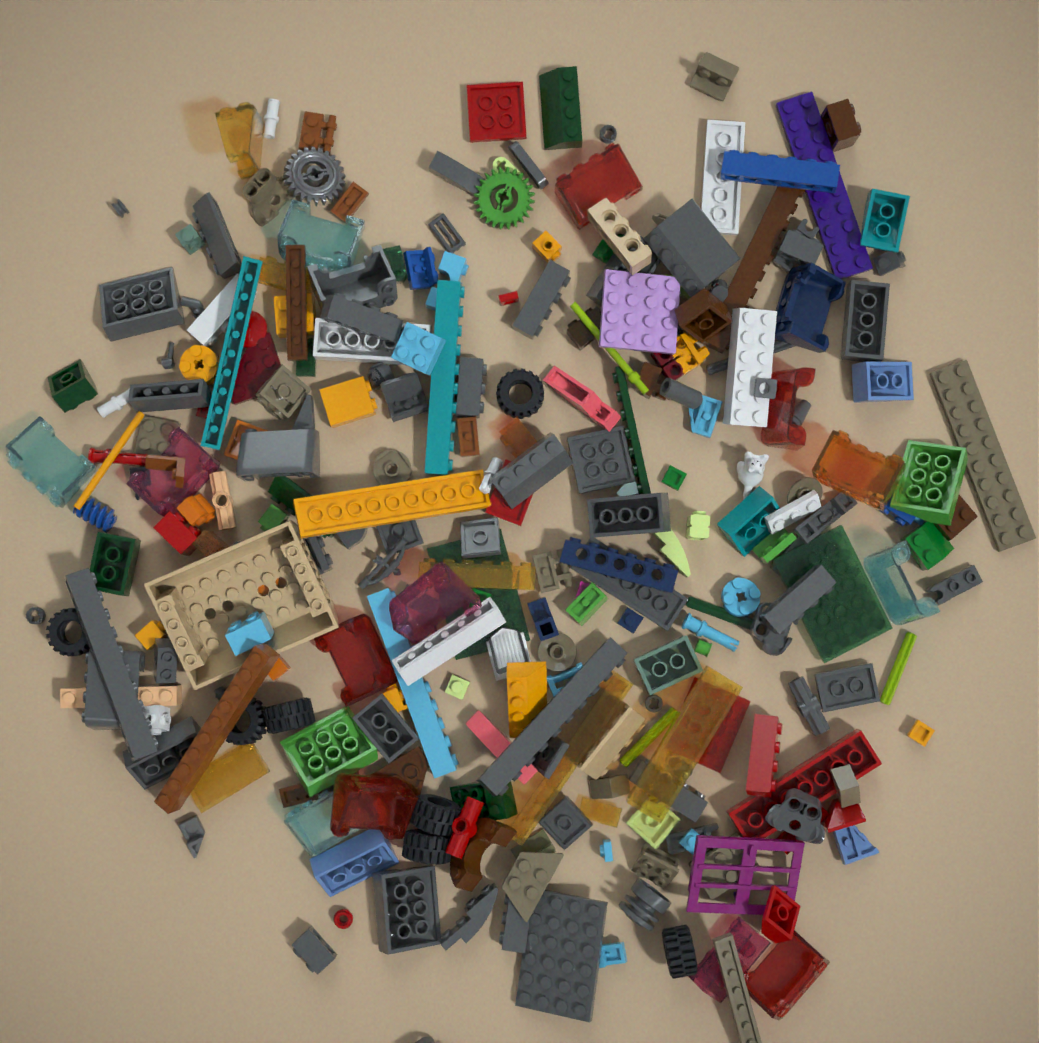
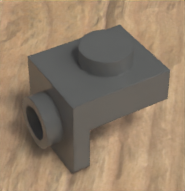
(889, 262)

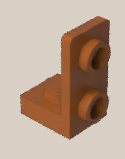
(167, 463)

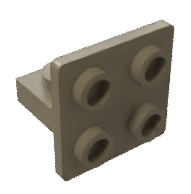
(714, 76)
(656, 865)

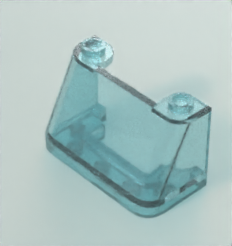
(893, 587)

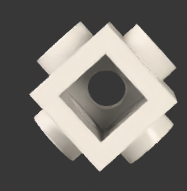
(159, 718)

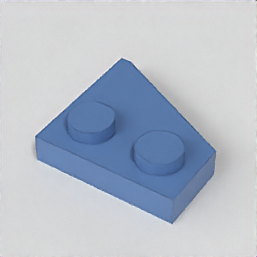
(853, 845)

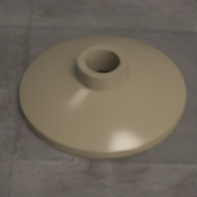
(804, 485)
(559, 662)

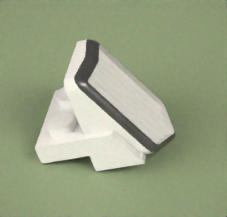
(505, 647)

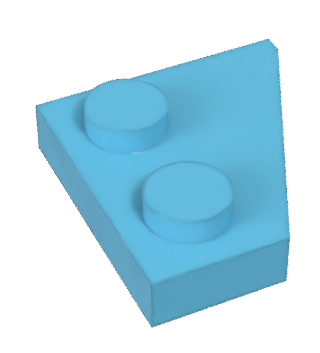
(705, 416)

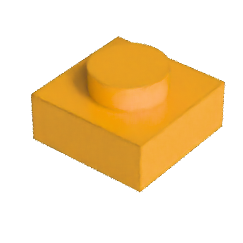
(920, 733)

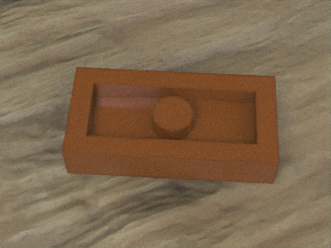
(349, 202)
(468, 436)

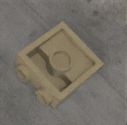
(282, 393)

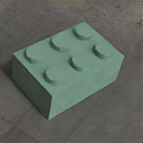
(667, 665)

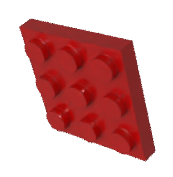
(496, 112)

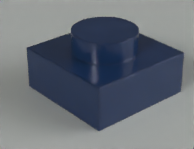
(630, 620)

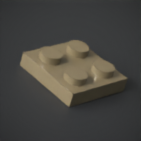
(154, 435)

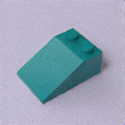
(884, 220)

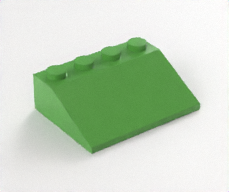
(930, 481)
(328, 749)

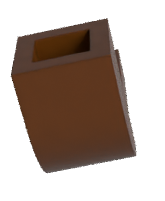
(649, 376)

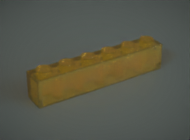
(488, 575)

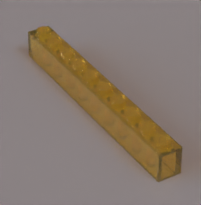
(579, 745)

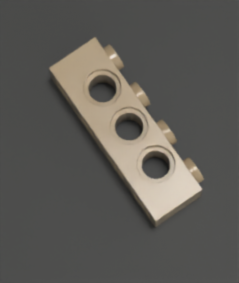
(632, 260)

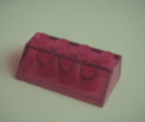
(749, 945)

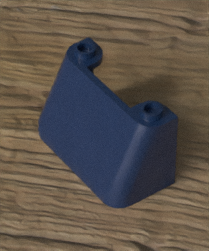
(805, 306)

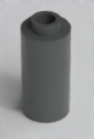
(681, 393)

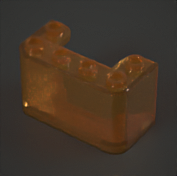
(857, 471)

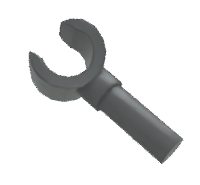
(168, 363)

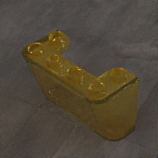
(242, 137)

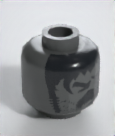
(378, 374)

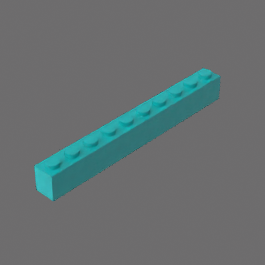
(231, 353)
(443, 378)

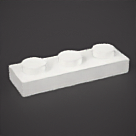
(793, 512)

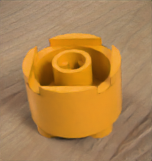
(193, 357)

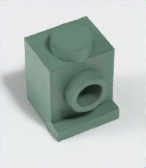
(190, 239)

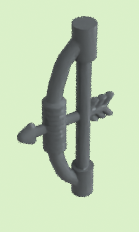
(400, 545)

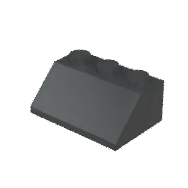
(385, 728)

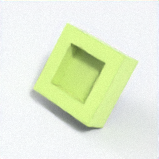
(457, 687)

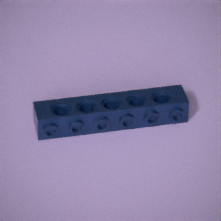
(668, 573)

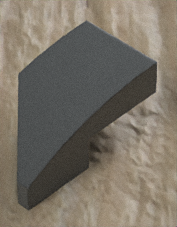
(193, 833)

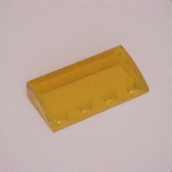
(228, 776)

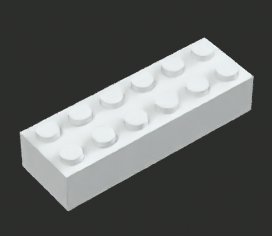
(340, 343)
(748, 359)

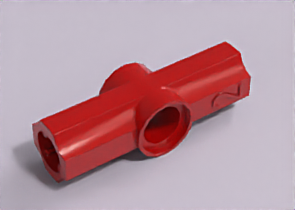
(461, 837)

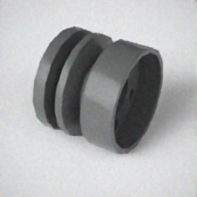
(644, 904)

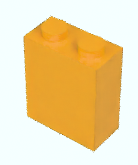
(348, 401)

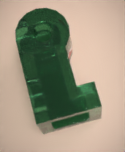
(397, 263)

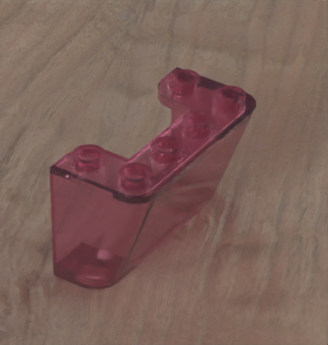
(430, 601)

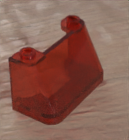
(779, 429)
(358, 658)
(371, 804)
(785, 975)

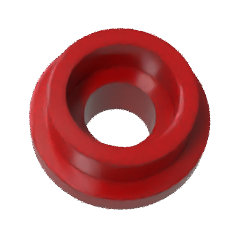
(343, 925)

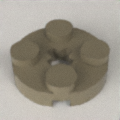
(392, 458)

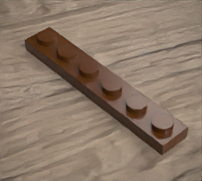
(296, 303)

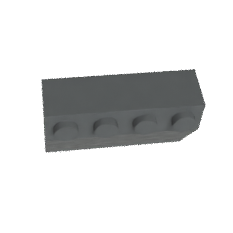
(691, 248)
(140, 304)
(406, 909)

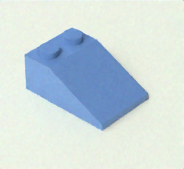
(882, 381)

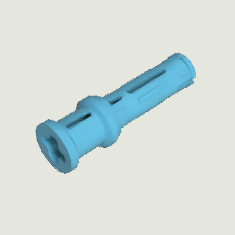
(701, 628)

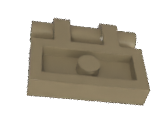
(547, 574)

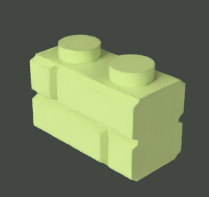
(698, 526)

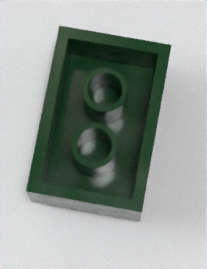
(114, 563)

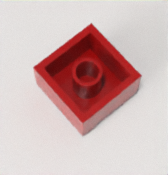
(178, 532)

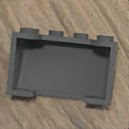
(98, 709)

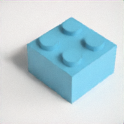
(418, 348)
(251, 632)

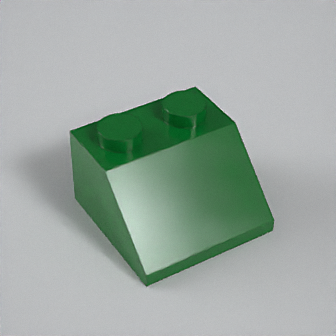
(927, 545)

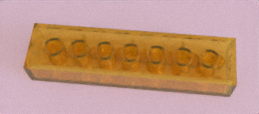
(683, 744)

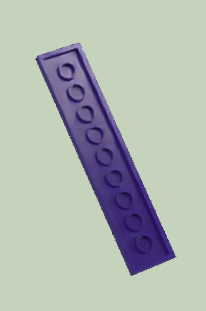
(830, 210)

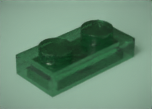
(307, 368)

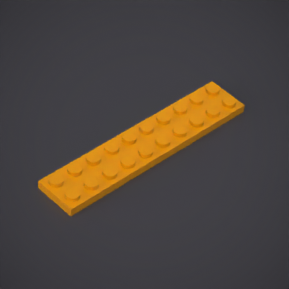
(390, 503)

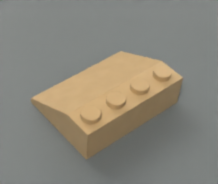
(611, 741)

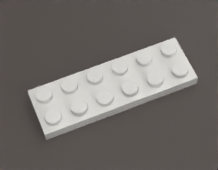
(720, 196)

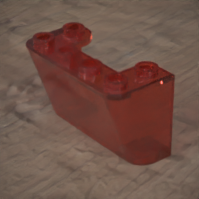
(602, 177)

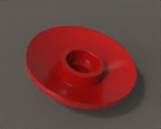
(256, 330)

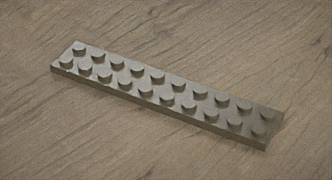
(986, 460)

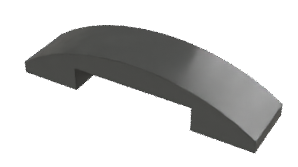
(824, 517)

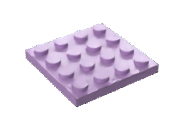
(639, 312)

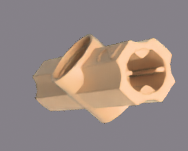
(220, 488)

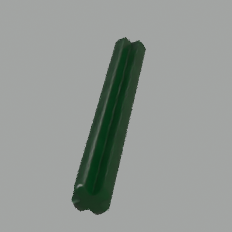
(718, 612)

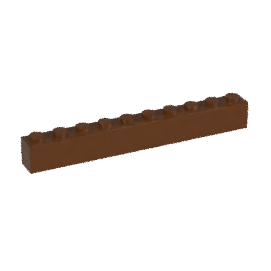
(756, 257)

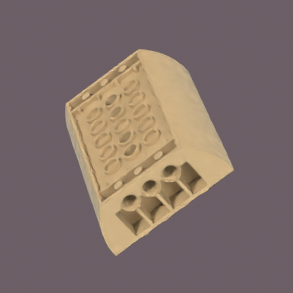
(234, 574)

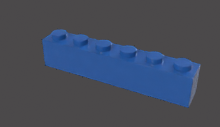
(780, 172)

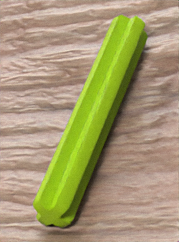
(898, 668)
(648, 737)

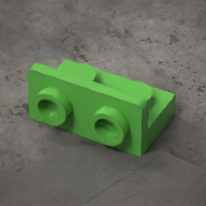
(773, 545)

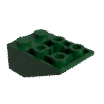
(494, 807)

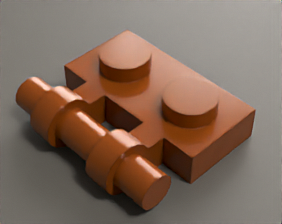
(312, 129)

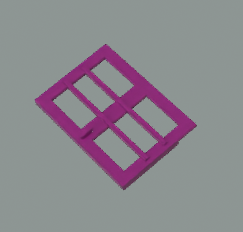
(746, 870)

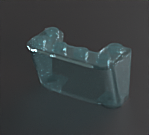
(325, 241)
(48, 462)
(312, 824)

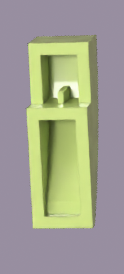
(673, 551)

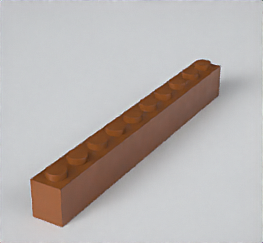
(217, 728)

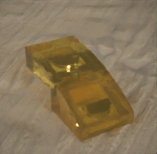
(600, 812)

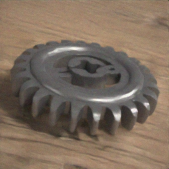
(314, 175)

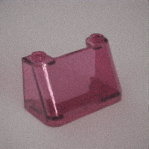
(159, 488)

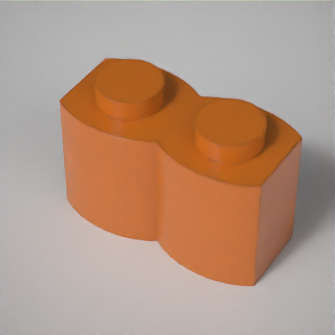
(197, 510)

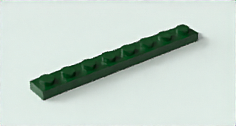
(631, 431)

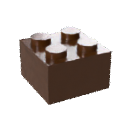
(841, 124)
(703, 315)

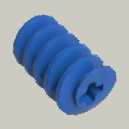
(96, 515)

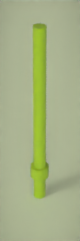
(633, 377)

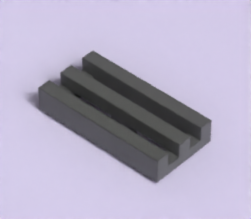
(451, 227)

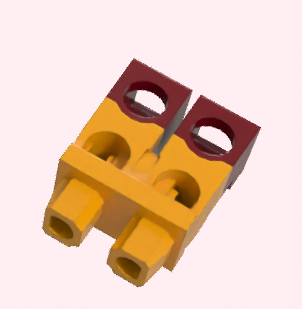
(686, 358)

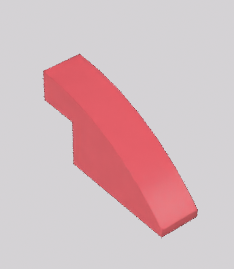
(582, 398)
(495, 741)

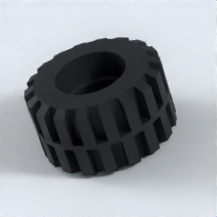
(520, 377)
(58, 637)
(289, 715)
(256, 727)
(435, 814)
(425, 847)
(679, 951)

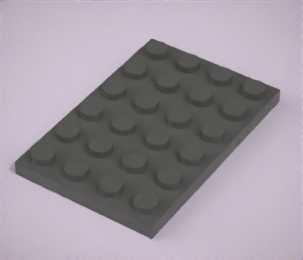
(562, 956)

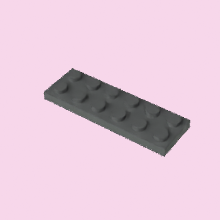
(652, 603)

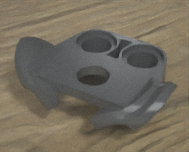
(772, 643)
(782, 814)

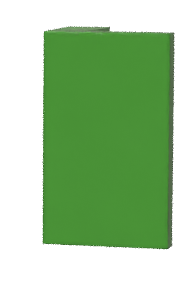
(586, 604)

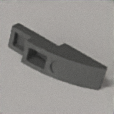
(477, 913)

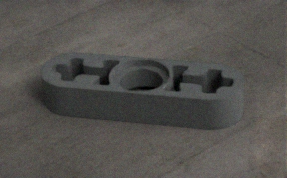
(528, 165)

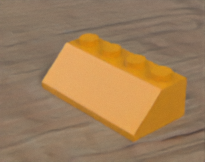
(525, 693)

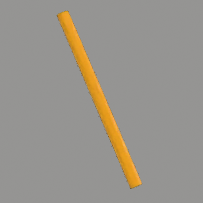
(109, 460)

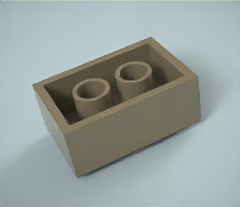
(721, 856)

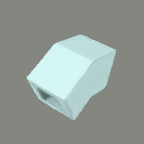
(628, 489)

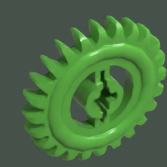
(512, 181)

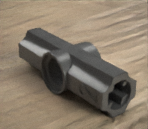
(808, 705)

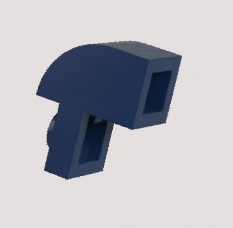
(543, 619)

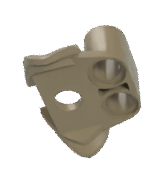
(262, 208)

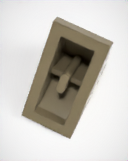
(846, 785)
(610, 786)

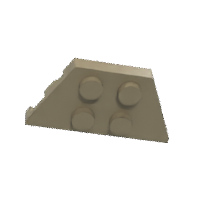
(529, 879)

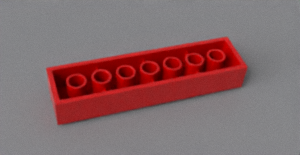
(810, 777)

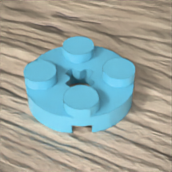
(751, 596)

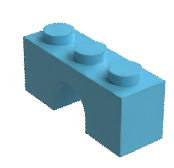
(452, 266)

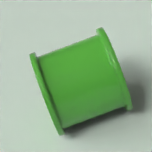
(702, 647)

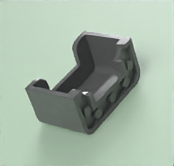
(367, 282)

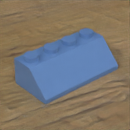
(353, 861)

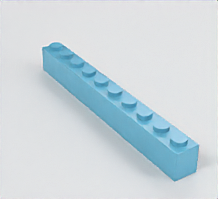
(417, 694)

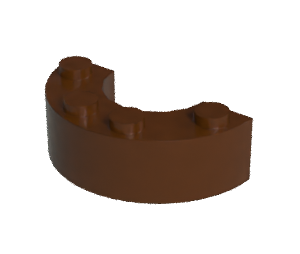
(466, 871)

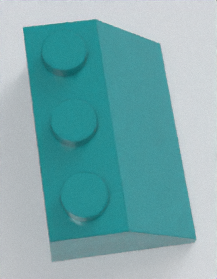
(746, 522)

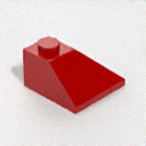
(842, 817)
(779, 916)

